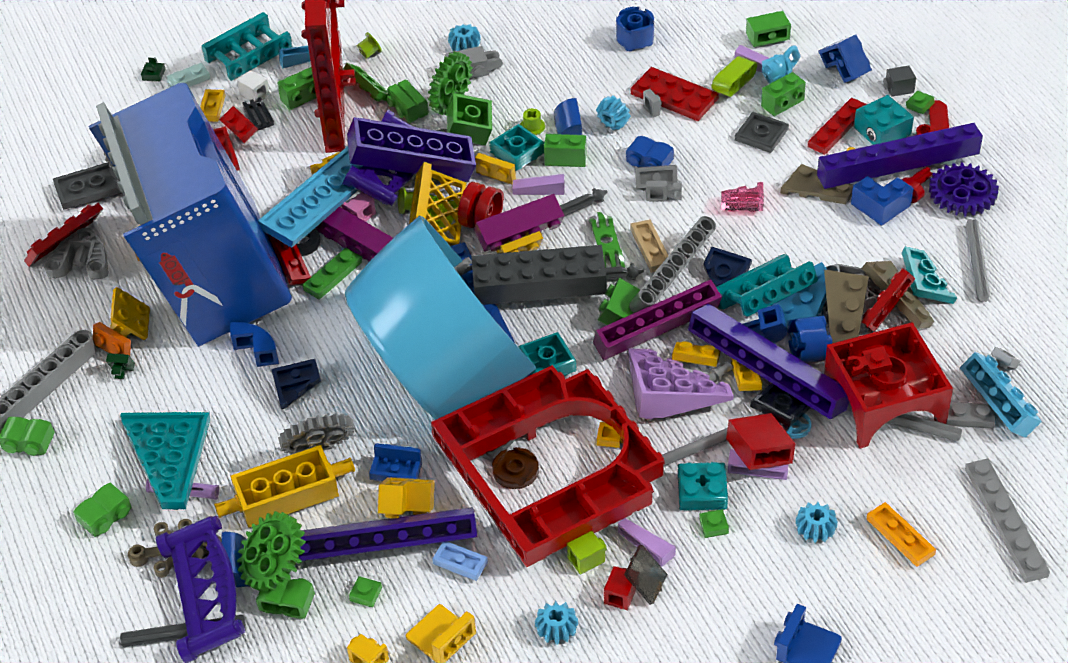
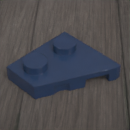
(295, 380)

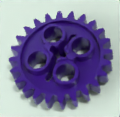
(963, 189)

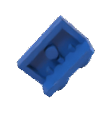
(395, 462)

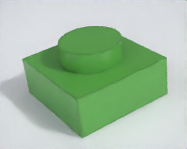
(920, 102)
(714, 523)
(365, 591)

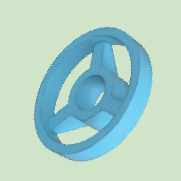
(795, 432)

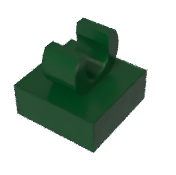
(152, 70)
(120, 364)

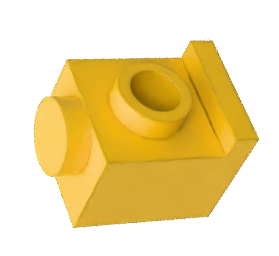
(366, 650)

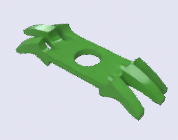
(611, 248)

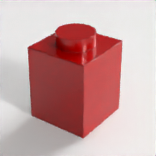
(618, 589)

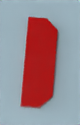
(939, 115)

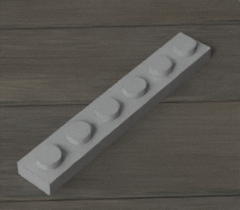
(1007, 520)

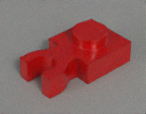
(872, 360)

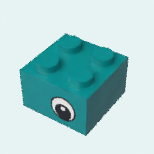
(883, 121)

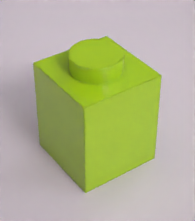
(586, 552)

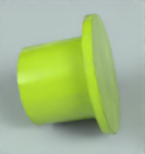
(368, 46)
(532, 121)
(404, 200)

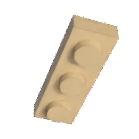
(649, 243)

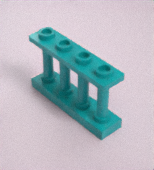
(238, 36)
(766, 284)

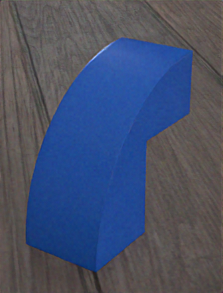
(252, 336)

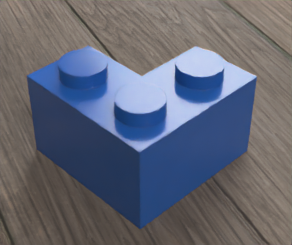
(847, 56)
(879, 201)

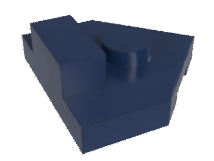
(724, 265)

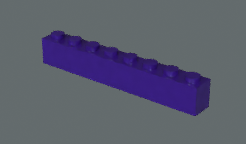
(899, 155)
(769, 361)
(388, 533)

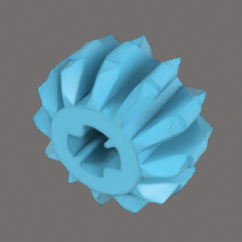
(463, 37)
(613, 112)
(816, 522)
(556, 622)

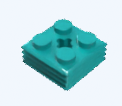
(517, 146)
(550, 351)
(702, 486)

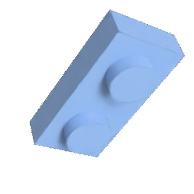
(460, 560)

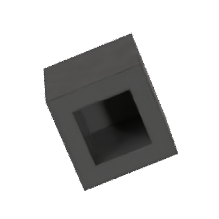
(900, 81)

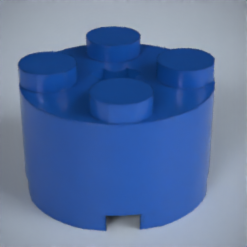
(635, 28)
(809, 338)

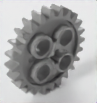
(315, 432)

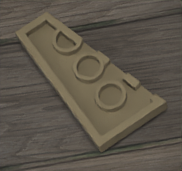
(881, 274)

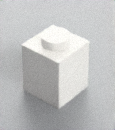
(253, 86)

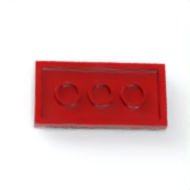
(676, 93)
(42, 248)

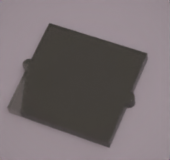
(645, 574)

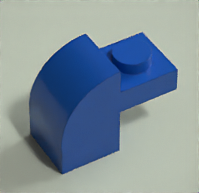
(770, 323)

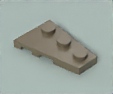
(805, 183)

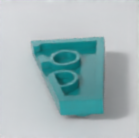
(926, 282)

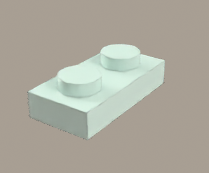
(190, 76)

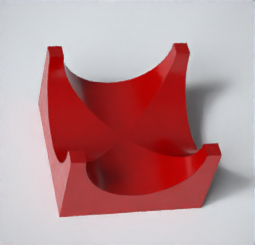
(909, 386)

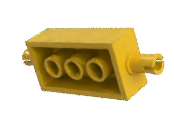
(284, 485)

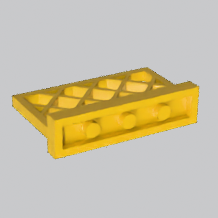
(422, 201)

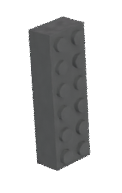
(539, 274)

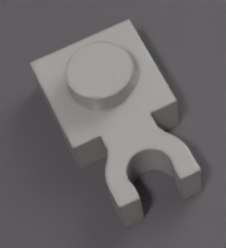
(659, 191)

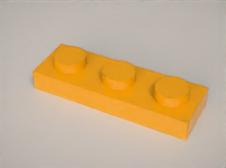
(901, 534)

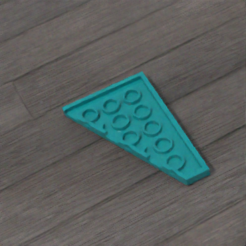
(168, 451)

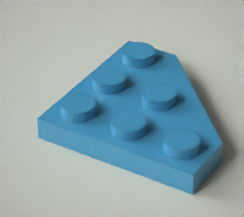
(807, 301)

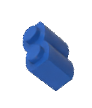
(647, 153)

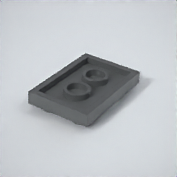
(85, 186)

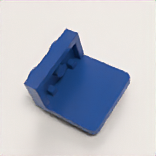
(804, 641)

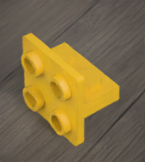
(129, 315)

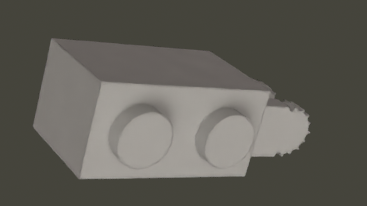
(481, 61)

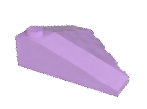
(668, 388)

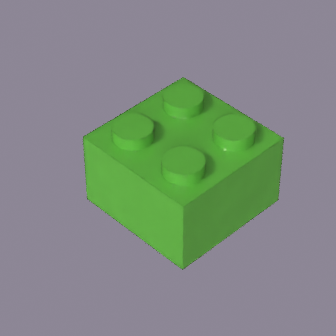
(470, 117)

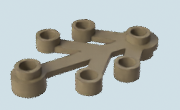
(145, 553)

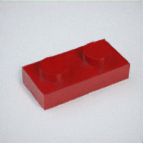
(238, 124)

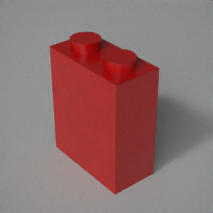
(760, 441)

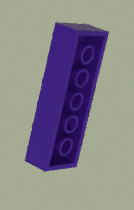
(407, 147)

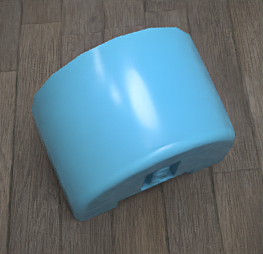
(432, 323)

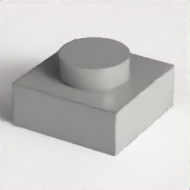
(651, 102)
(1004, 358)

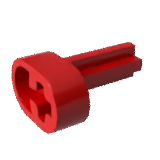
(916, 181)

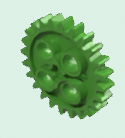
(449, 79)
(271, 551)

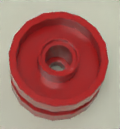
(479, 203)

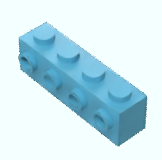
(1000, 394)

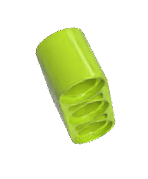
(734, 76)

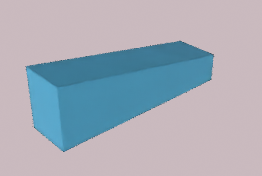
(293, 56)

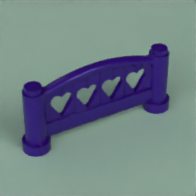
(368, 181)
(202, 633)

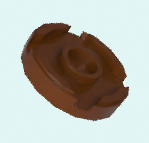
(515, 468)

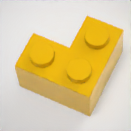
(405, 494)

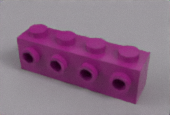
(519, 222)

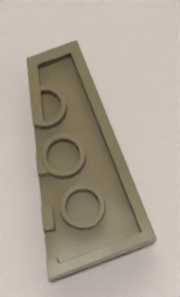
(845, 303)

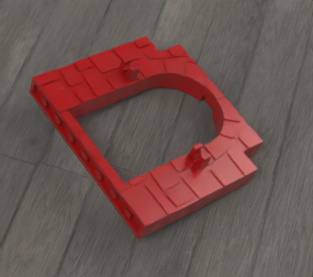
(327, 69)
(577, 508)

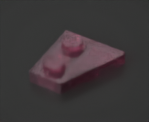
(743, 199)

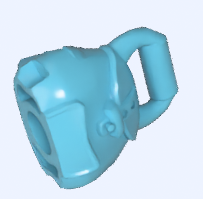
(780, 65)

